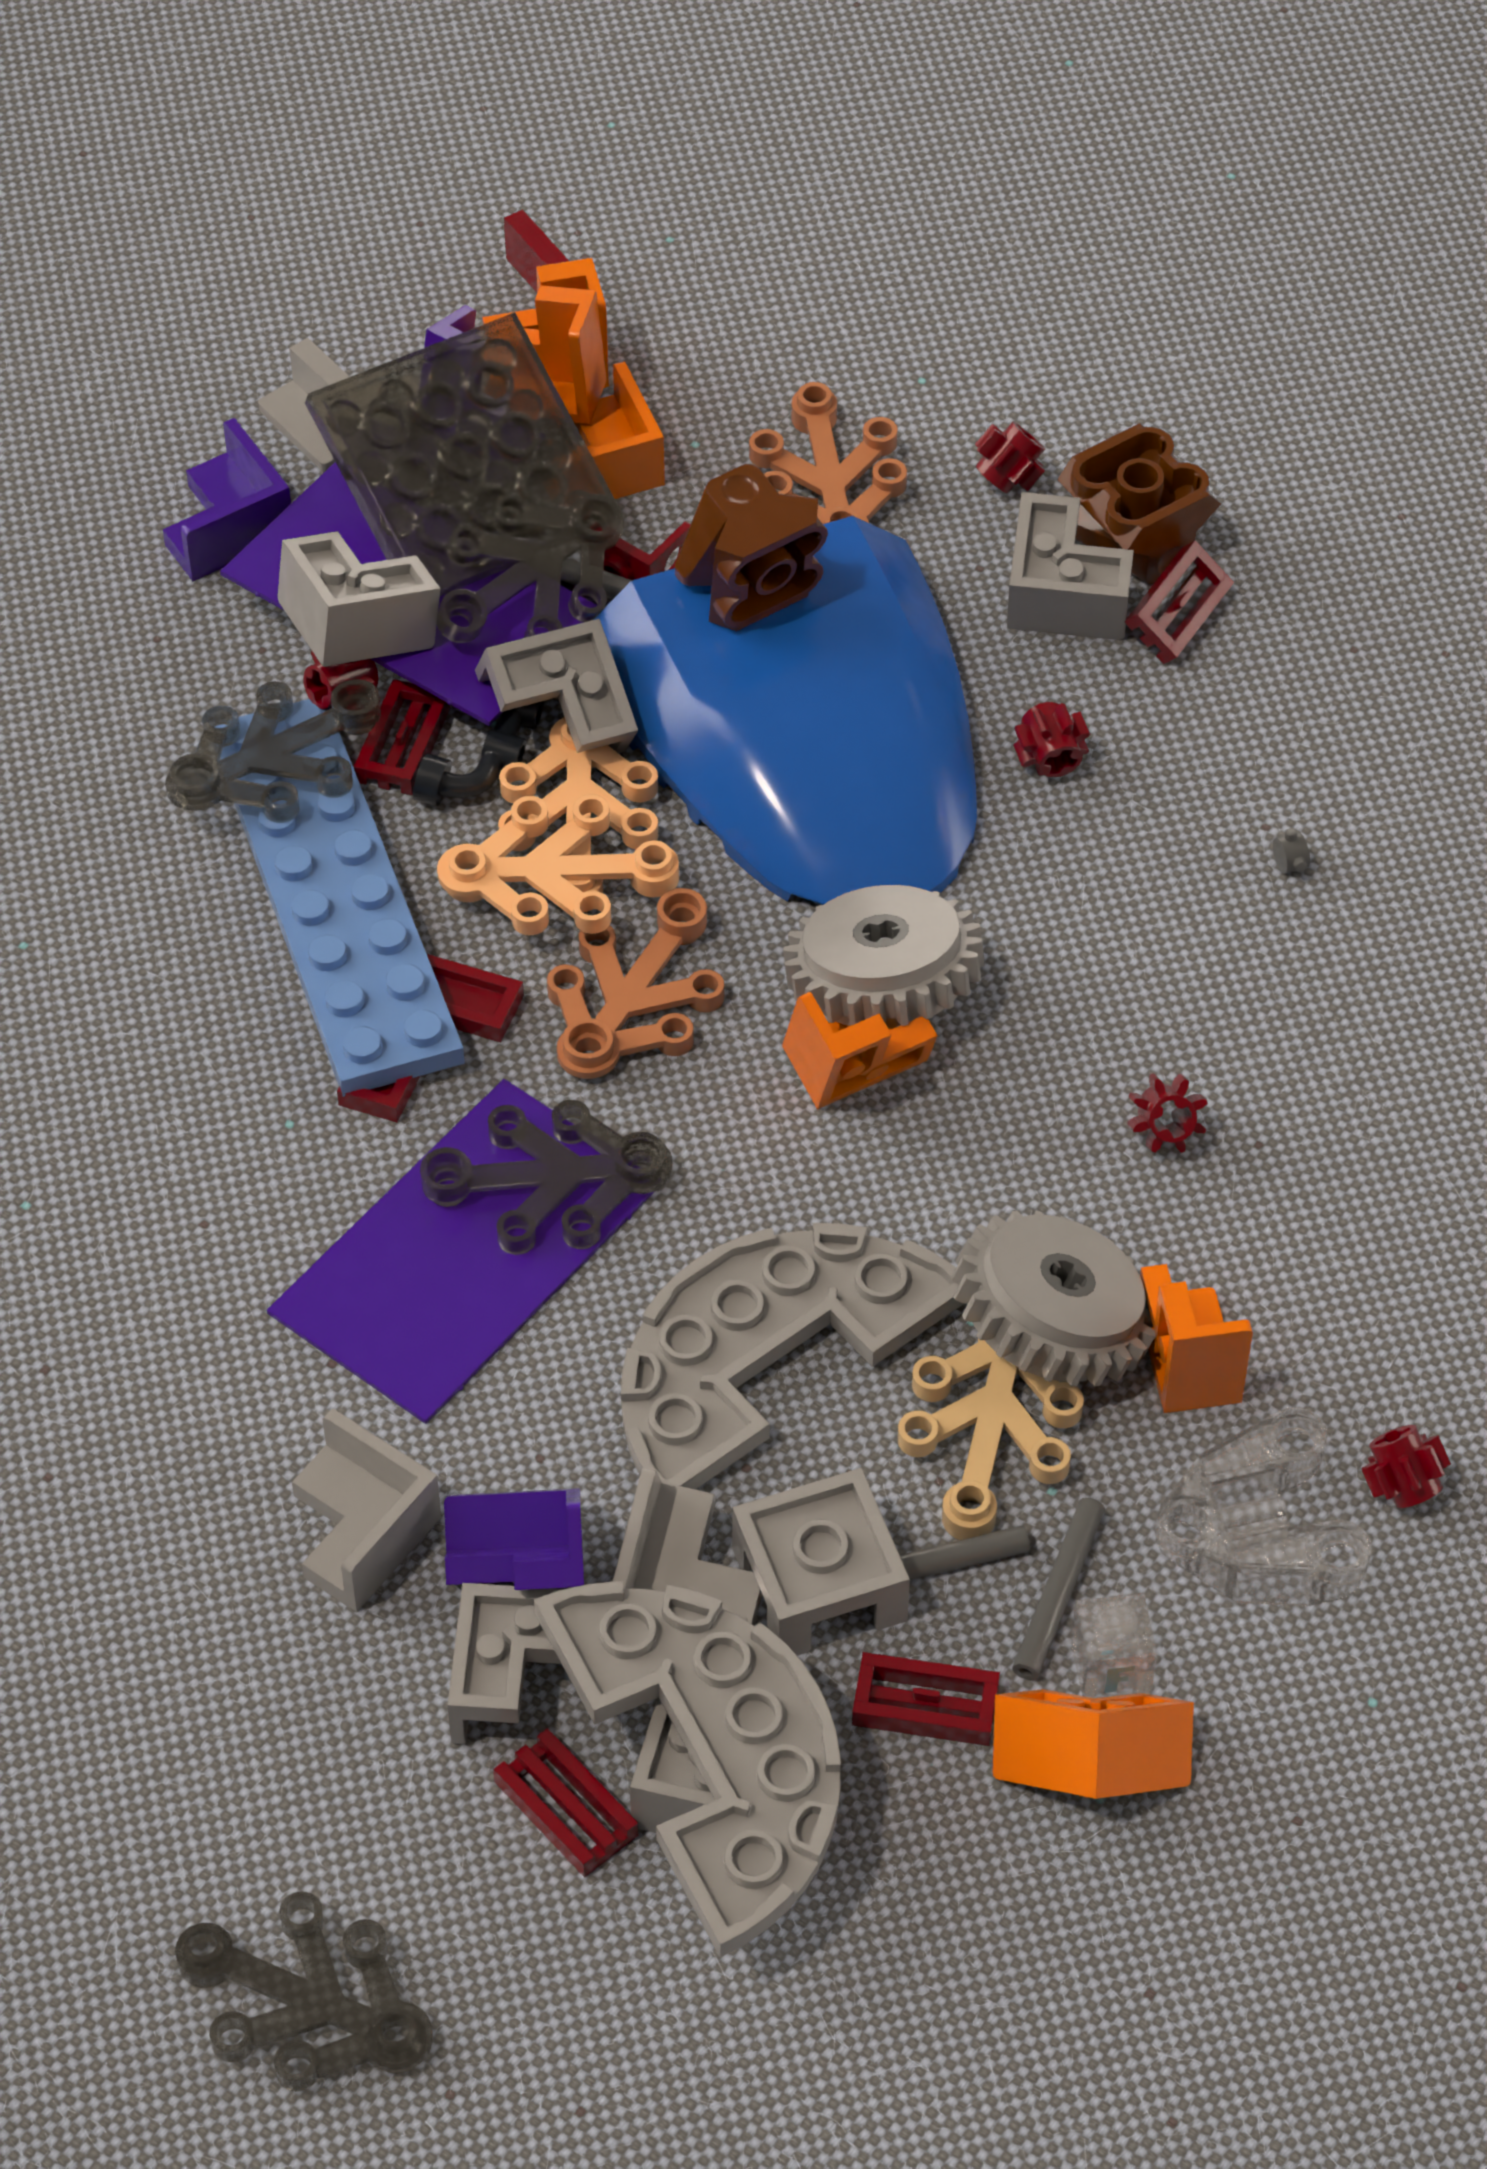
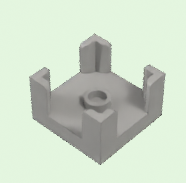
(820, 1556)

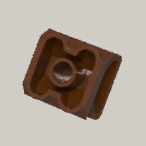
(1138, 498)
(751, 547)

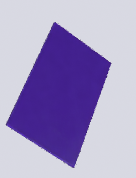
(442, 670)
(424, 1289)

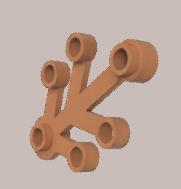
(816, 414)
(633, 993)

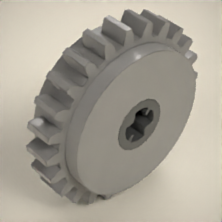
(885, 954)
(1054, 1298)

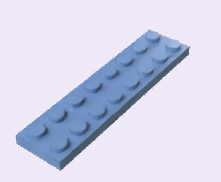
(349, 928)

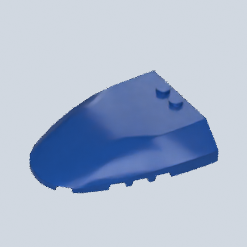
(817, 736)

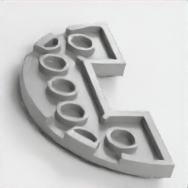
(745, 1311)
(747, 1723)

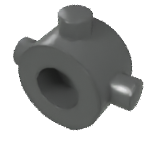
(1291, 851)

